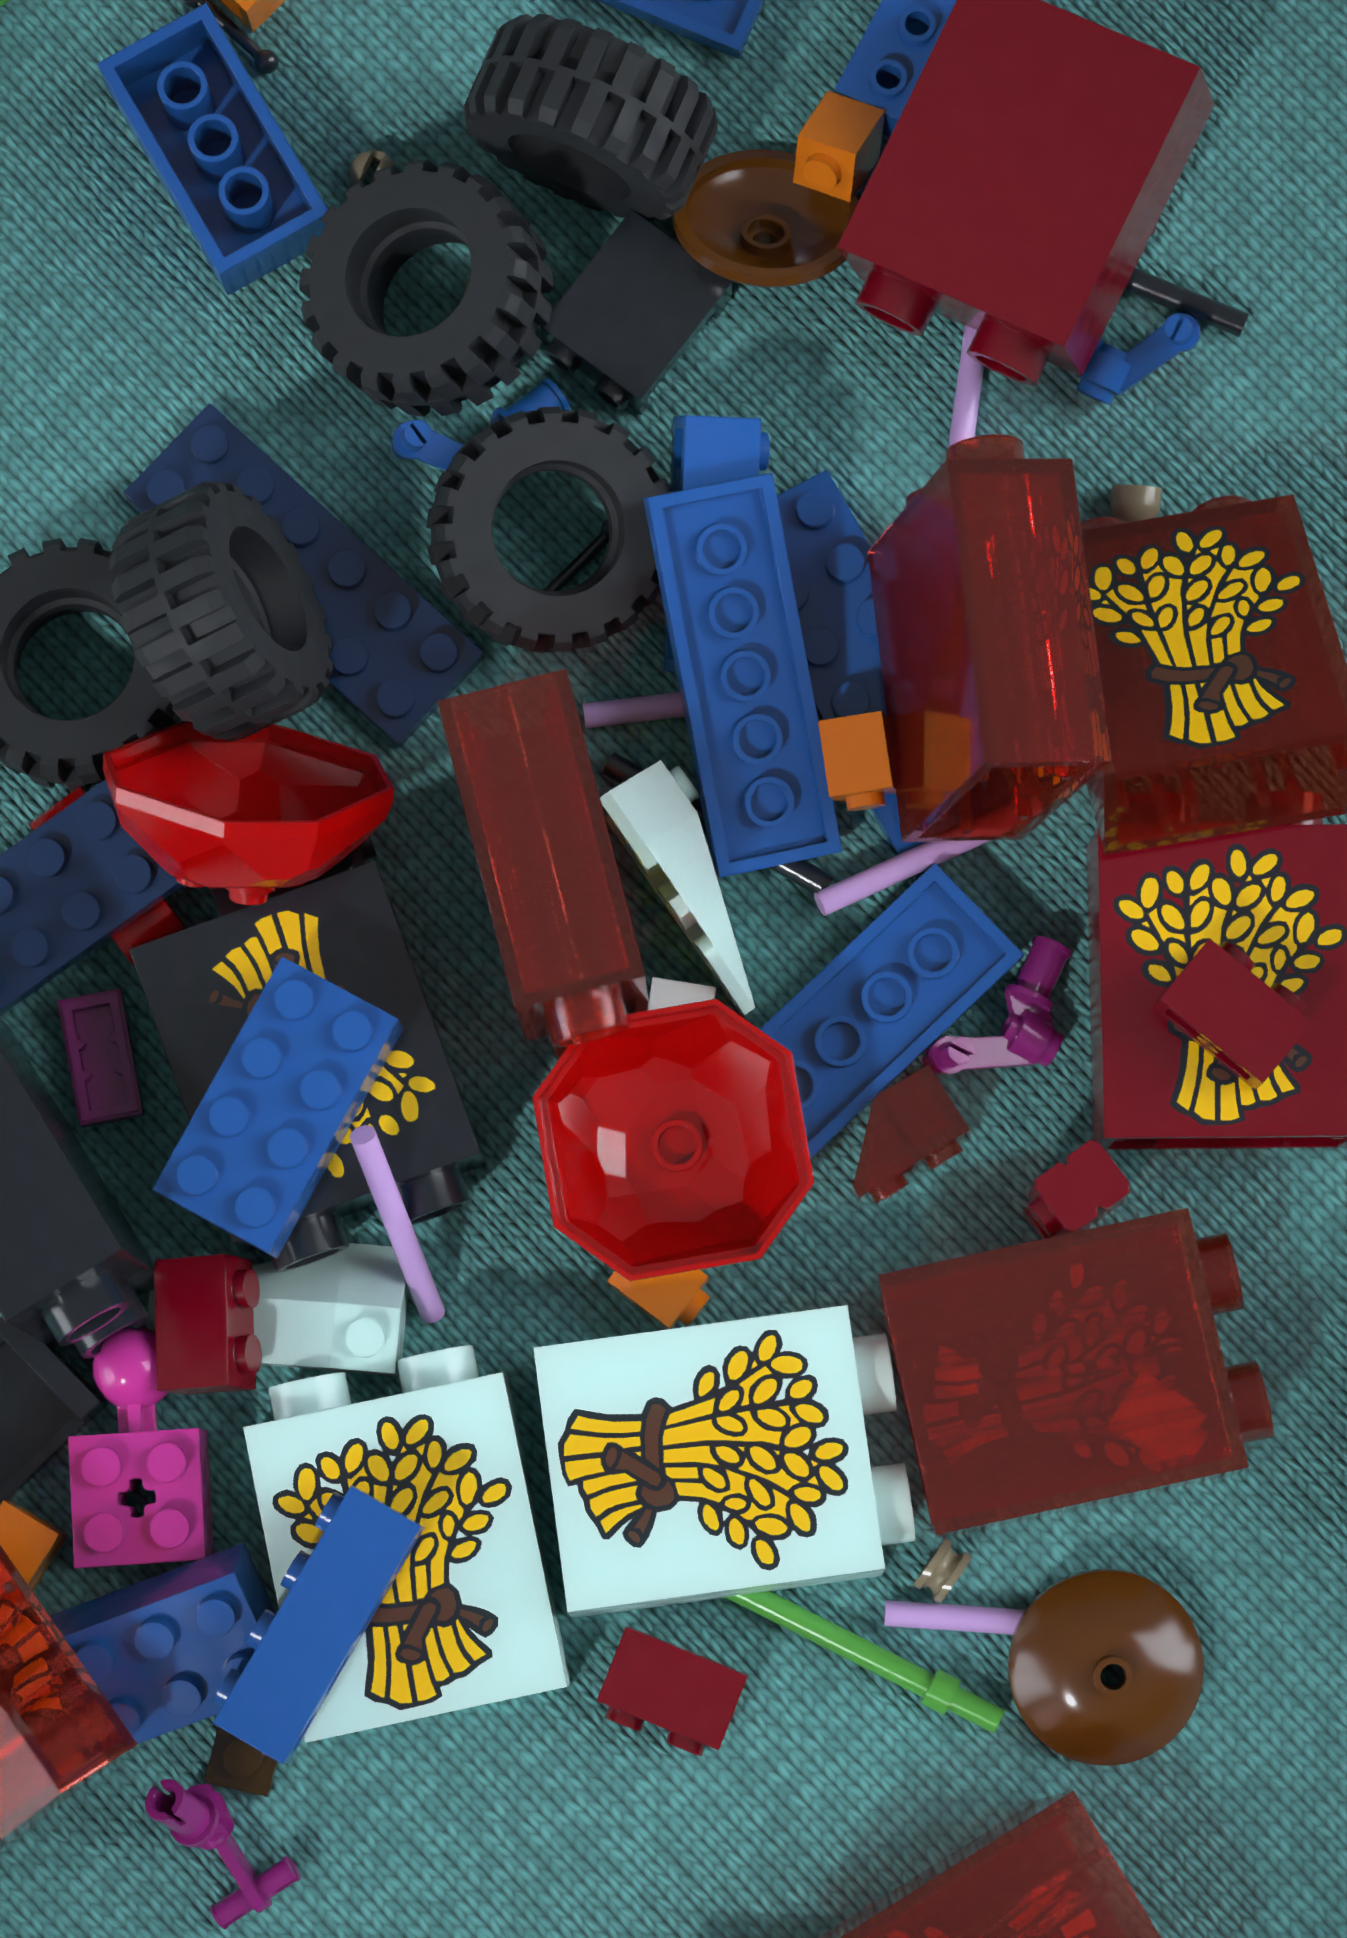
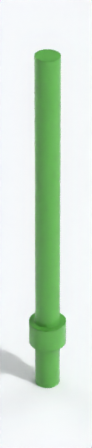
(938, 1690)

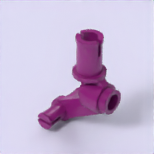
(1028, 1031)
(202, 1820)

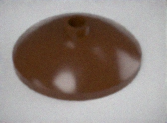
(758, 224)
(1077, 1632)

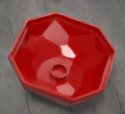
(246, 808)
(674, 1142)

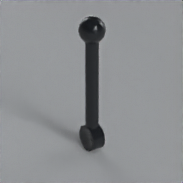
(265, 60)
(581, 560)

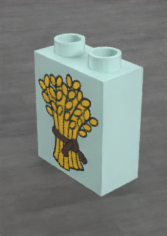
(719, 1460)
(475, 1596)

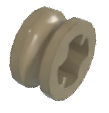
(942, 1570)

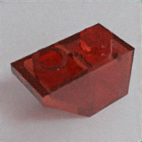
(903, 1129)

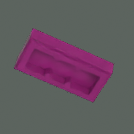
(101, 1058)

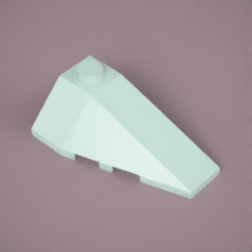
(668, 845)
(331, 1313)

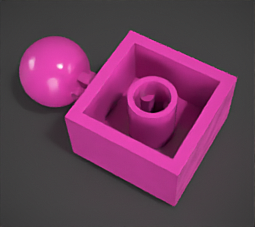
(111, 1464)

